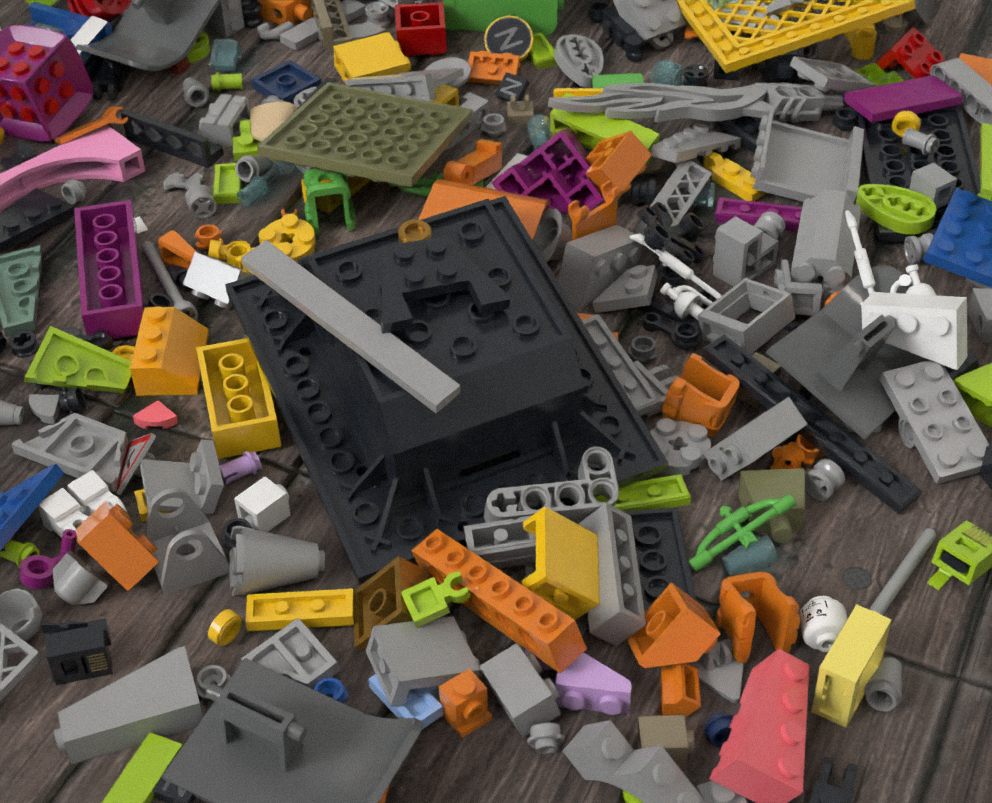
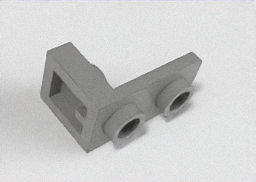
(805, 296)

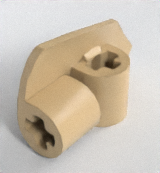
(268, 117)

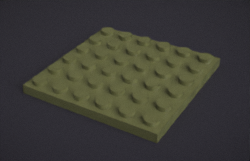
(366, 134)

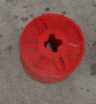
(102, 9)

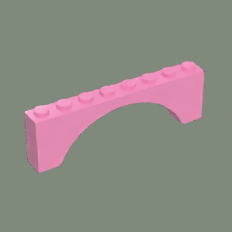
(90, 156)

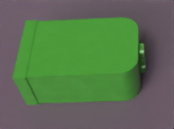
(478, 14)

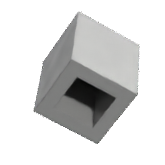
(934, 183)

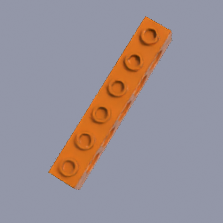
(504, 601)

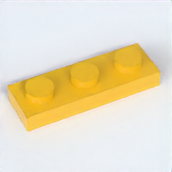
(313, 608)

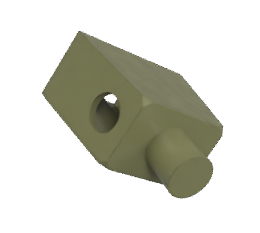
(775, 483)

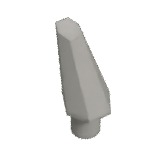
(781, 5)

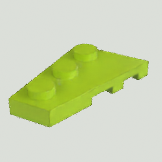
(75, 362)

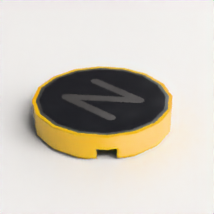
(509, 35)

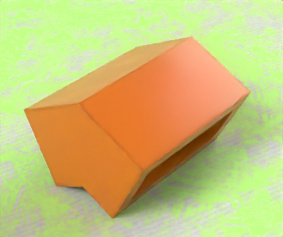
(679, 689)

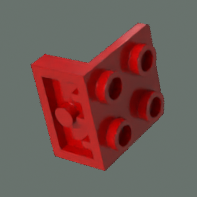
(913, 54)

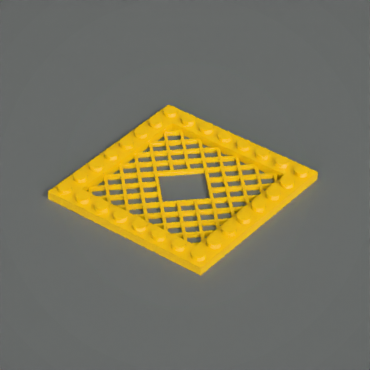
(779, 41)

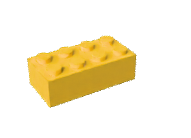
(237, 399)

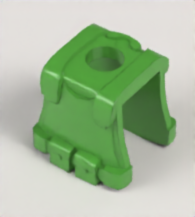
(337, 186)

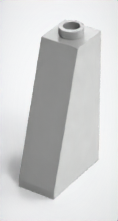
(121, 715)

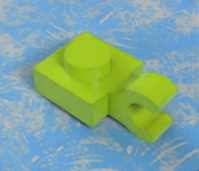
(245, 144)

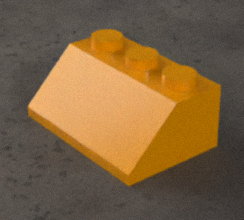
(166, 353)

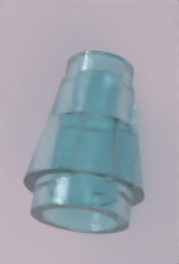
(539, 130)
(756, 557)

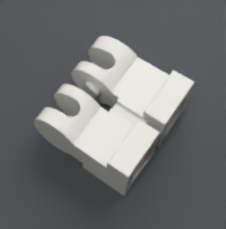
(70, 509)

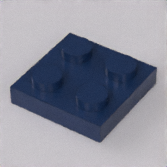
(285, 81)

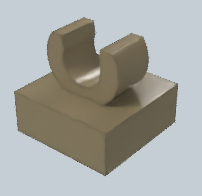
(519, 111)

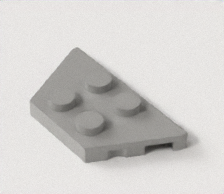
(78, 447)

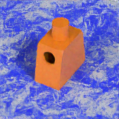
(285, 10)

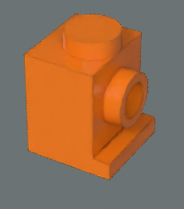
(465, 703)

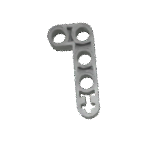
(549, 494)

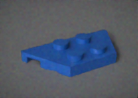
(22, 500)

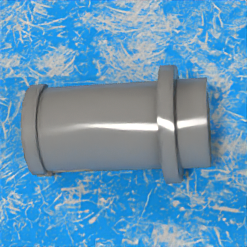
(926, 143)

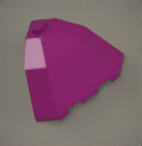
(554, 173)

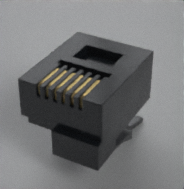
(78, 650)

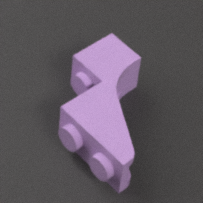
(591, 687)

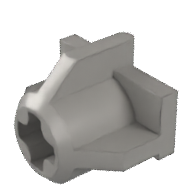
(77, 581)

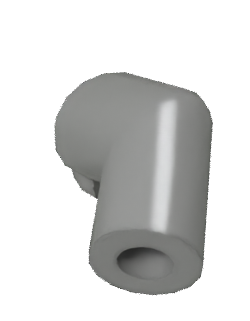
(273, 34)

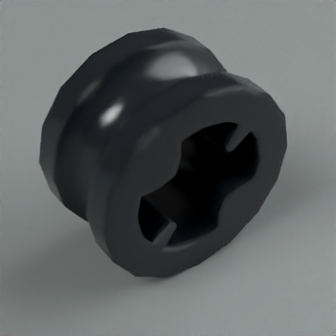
(23, 343)

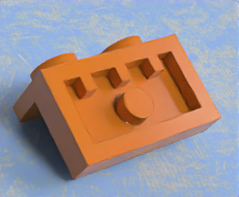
(491, 67)

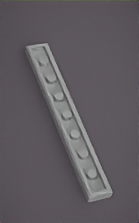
(351, 326)

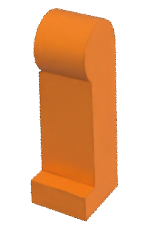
(475, 165)

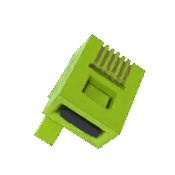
(962, 554)

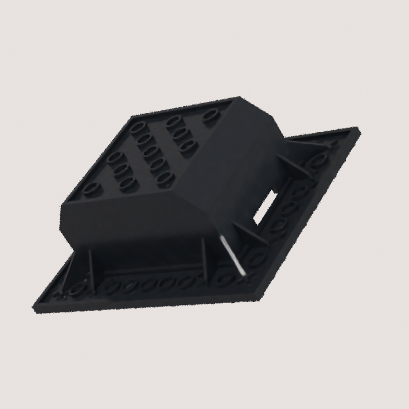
(523, 373)

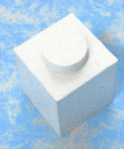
(263, 504)

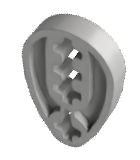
(576, 68)

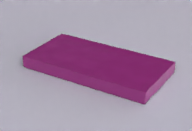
(912, 95)

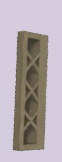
(324, 22)

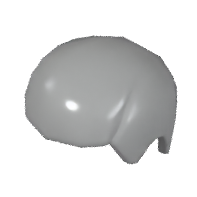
(20, 613)

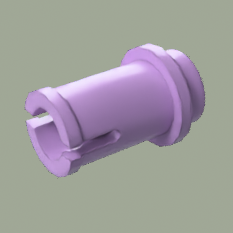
(240, 467)

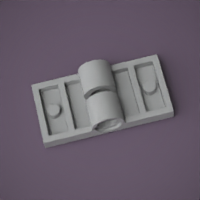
(935, 420)

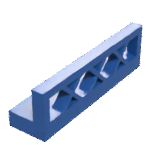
(67, 21)

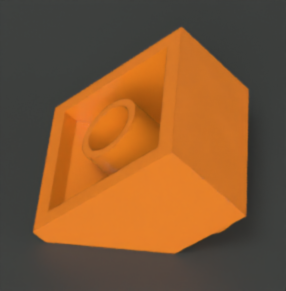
(674, 631)

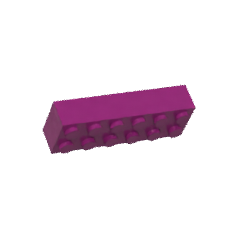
(109, 269)

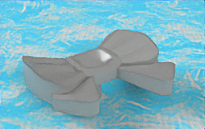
(177, 180)

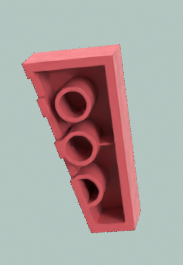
(768, 733)

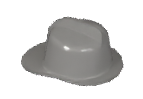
(552, 235)

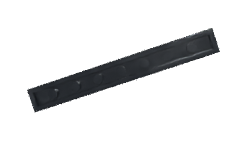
(820, 429)

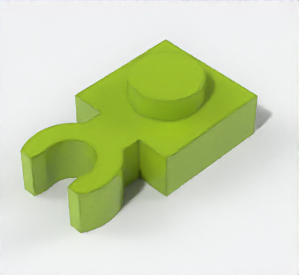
(429, 600)

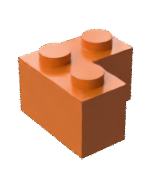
(617, 160)
(115, 546)

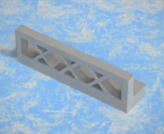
(671, 194)

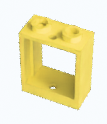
(850, 665)

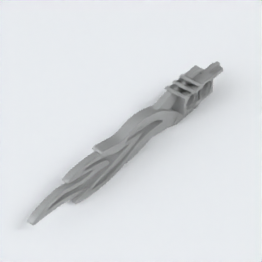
(704, 103)

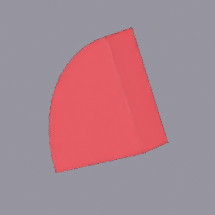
(155, 415)

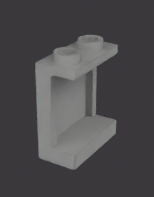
(418, 656)

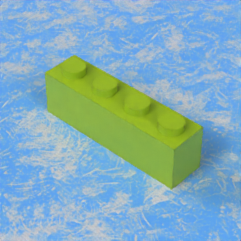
(593, 127)

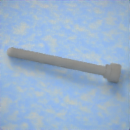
(167, 282)
(903, 571)

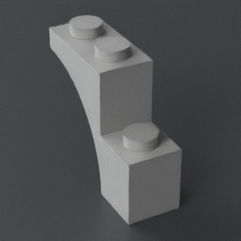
(647, 773)

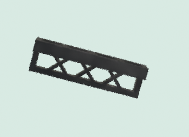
(171, 139)

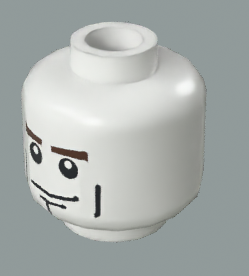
(822, 621)

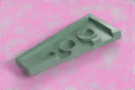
(20, 289)

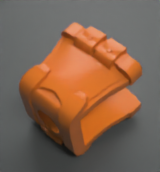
(701, 396)
(766, 602)

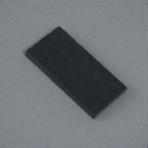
(660, 553)

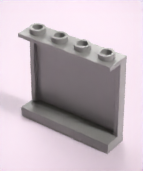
(804, 161)

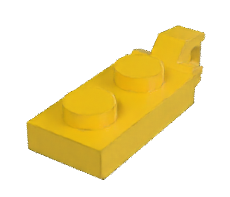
(732, 177)

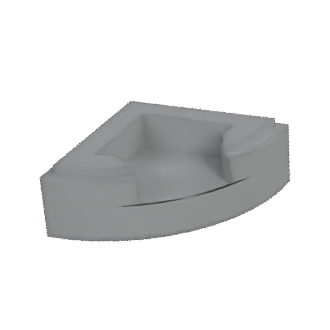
(45, 407)

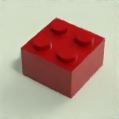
(421, 28)

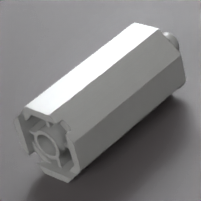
(825, 242)

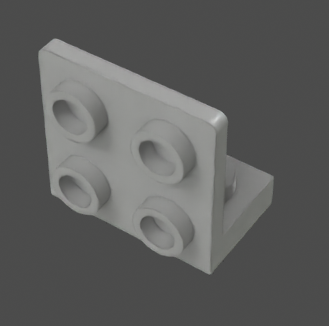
(198, 478)

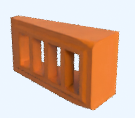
(175, 250)

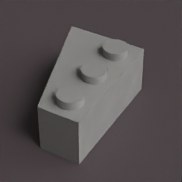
(596, 262)

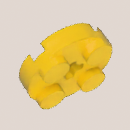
(290, 229)

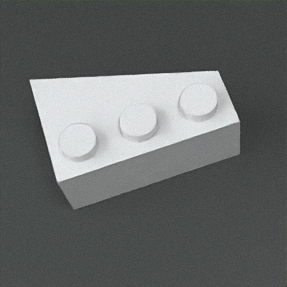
(924, 324)

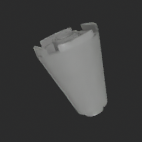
(270, 561)

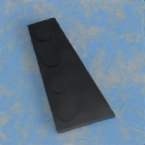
(32, 216)

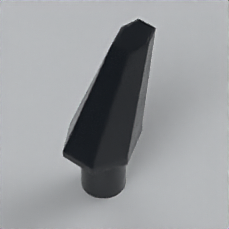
(178, 274)

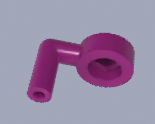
(37, 570)

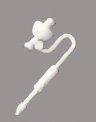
(866, 271)
(687, 301)

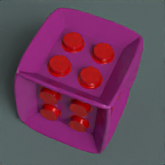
(40, 83)

